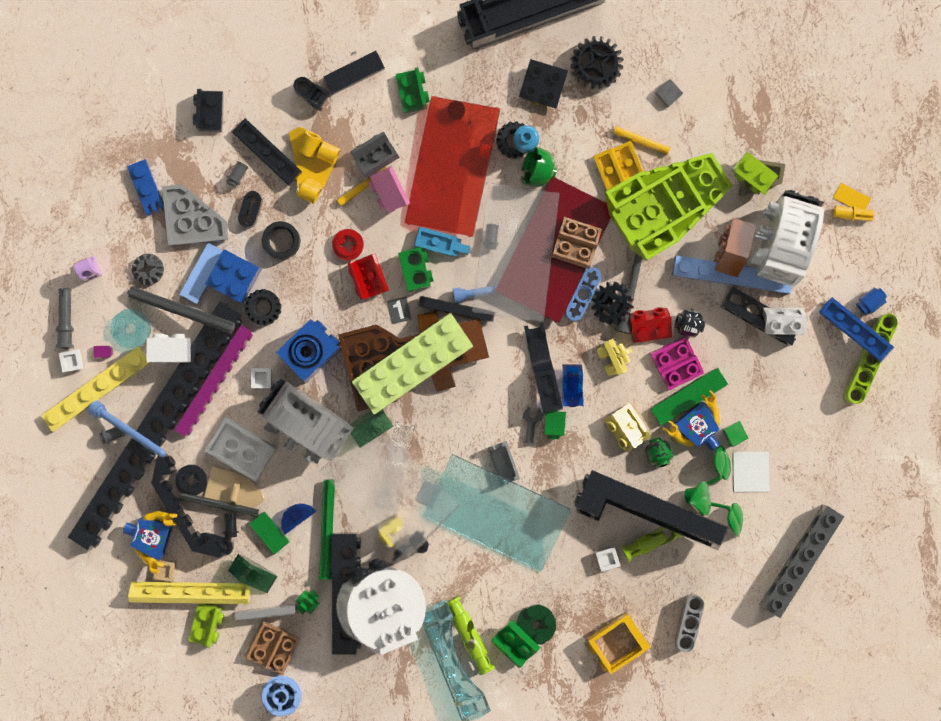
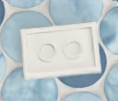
(240, 449)

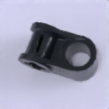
(312, 94)

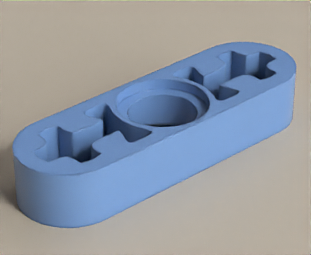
(585, 278)

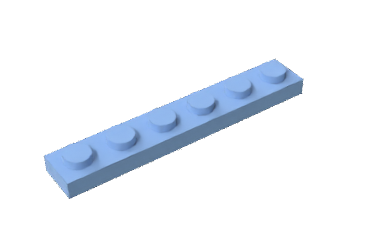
(705, 271)

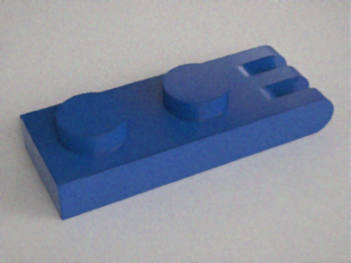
(145, 186)

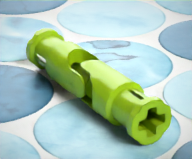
(648, 543)
(468, 632)

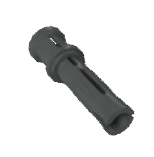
(64, 330)

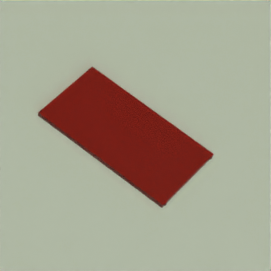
(452, 166)

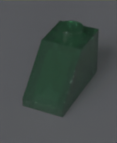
(252, 573)

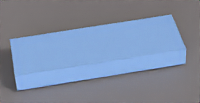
(195, 285)

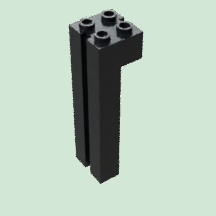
(499, 19)
(605, 490)

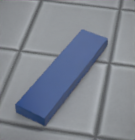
(856, 329)

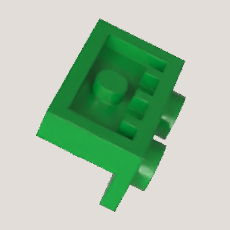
(411, 90)
(515, 644)

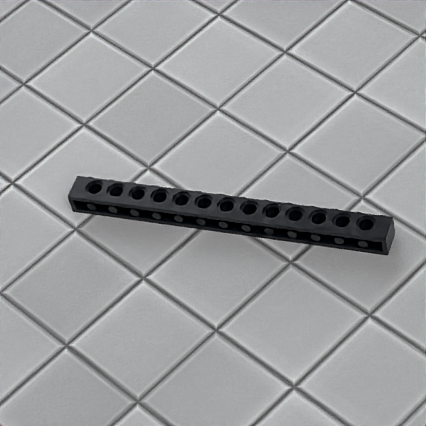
(80, 533)

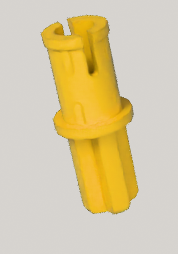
(853, 213)

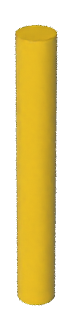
(641, 140)
(355, 191)

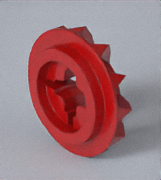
(340, 239)

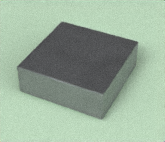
(669, 93)

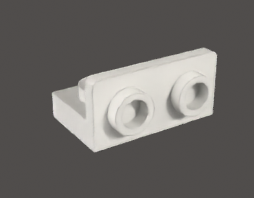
(785, 321)

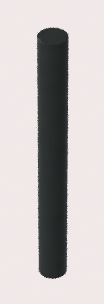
(218, 504)

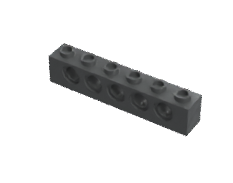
(801, 560)

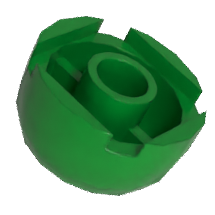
(538, 168)

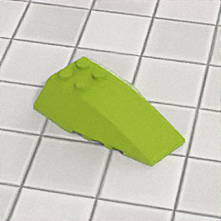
(665, 203)

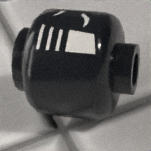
(689, 323)

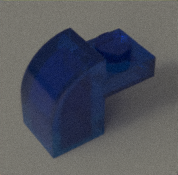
(572, 385)

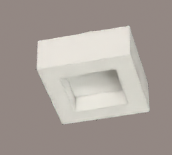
(71, 360)
(261, 378)
(607, 559)

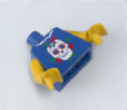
(698, 425)
(151, 537)

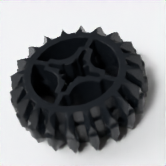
(612, 55)

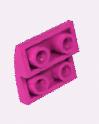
(677, 363)

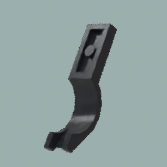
(543, 369)

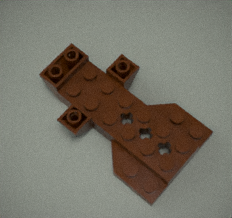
(376, 343)

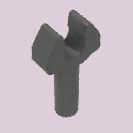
(531, 424)

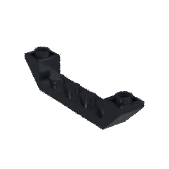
(163, 468)

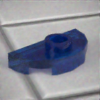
(295, 515)

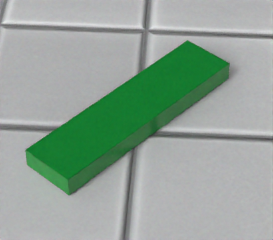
(688, 396)

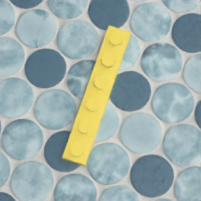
(95, 389)
(189, 592)

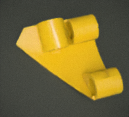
(315, 161)

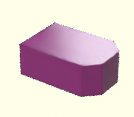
(103, 351)

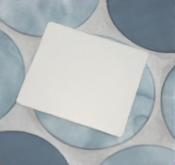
(751, 471)

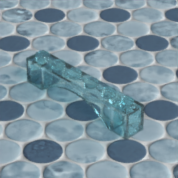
(466, 695)

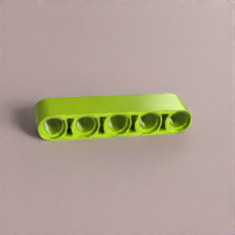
(863, 366)

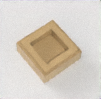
(166, 572)

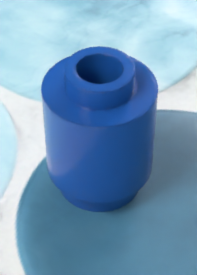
(871, 301)

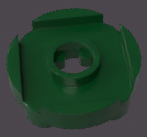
(546, 618)

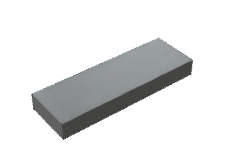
(266, 612)

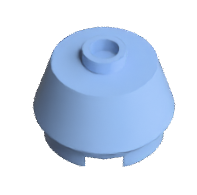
(281, 696)

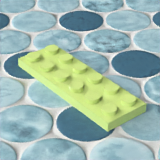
(412, 363)

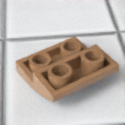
(576, 243)
(272, 647)

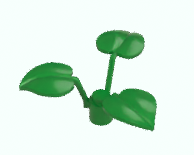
(699, 496)

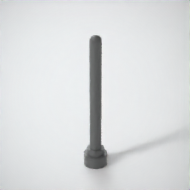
(625, 327)

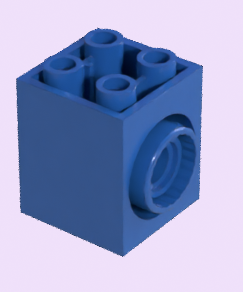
(322, 346)

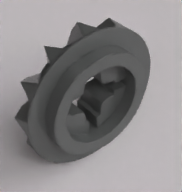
(155, 274)

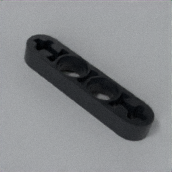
(452, 308)

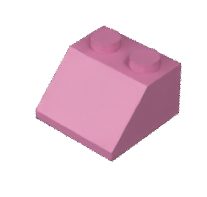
(389, 189)

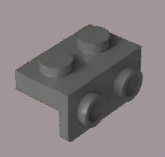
(374, 154)

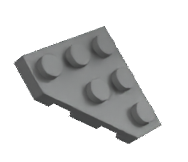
(190, 219)

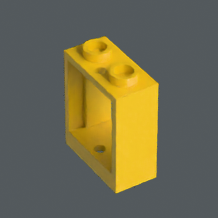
(605, 665)

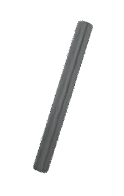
(181, 310)

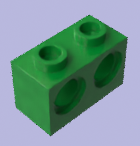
(410, 271)

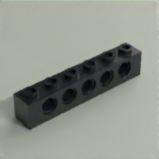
(342, 540)

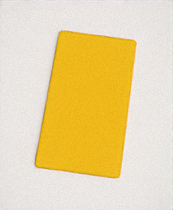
(851, 197)

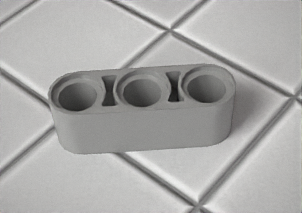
(691, 632)

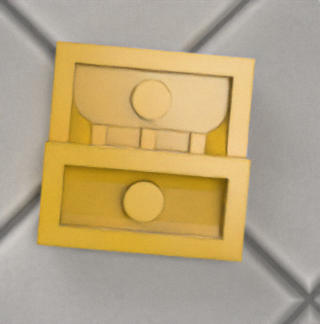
(618, 164)

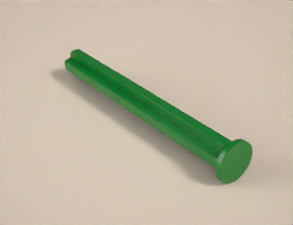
(326, 530)

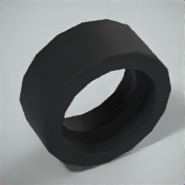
(266, 240)

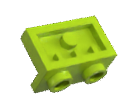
(754, 173)
(205, 624)

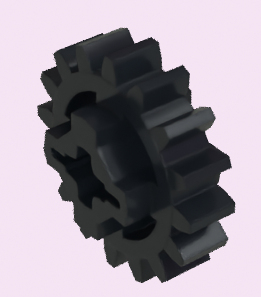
(605, 300)

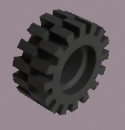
(502, 143)
(251, 302)

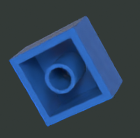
(233, 276)

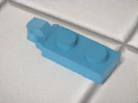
(440, 242)

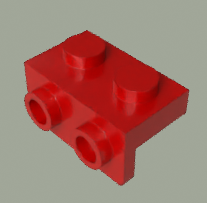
(367, 277)
(650, 324)

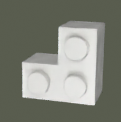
(168, 350)

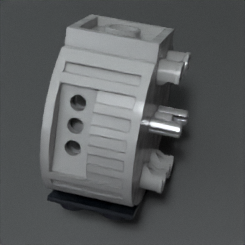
(304, 422)

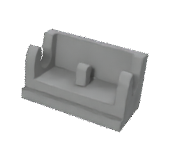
(504, 461)

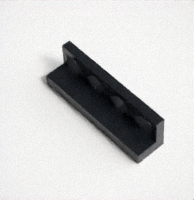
(750, 318)

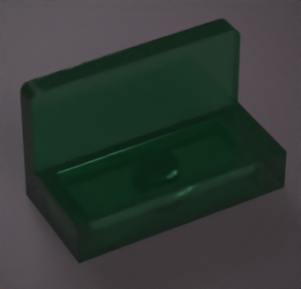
(370, 427)

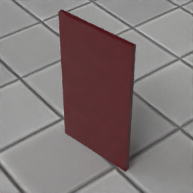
(563, 275)

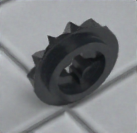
(185, 472)

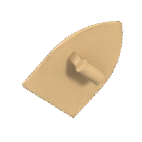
(232, 488)

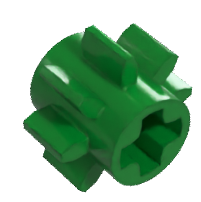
(307, 602)

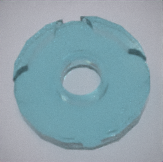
(119, 324)

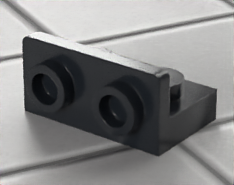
(208, 110)

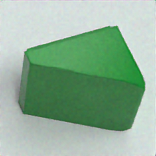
(735, 434)

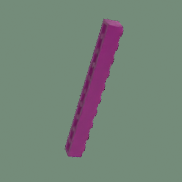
(213, 381)

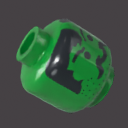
(659, 453)

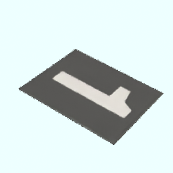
(399, 310)

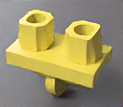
(617, 365)

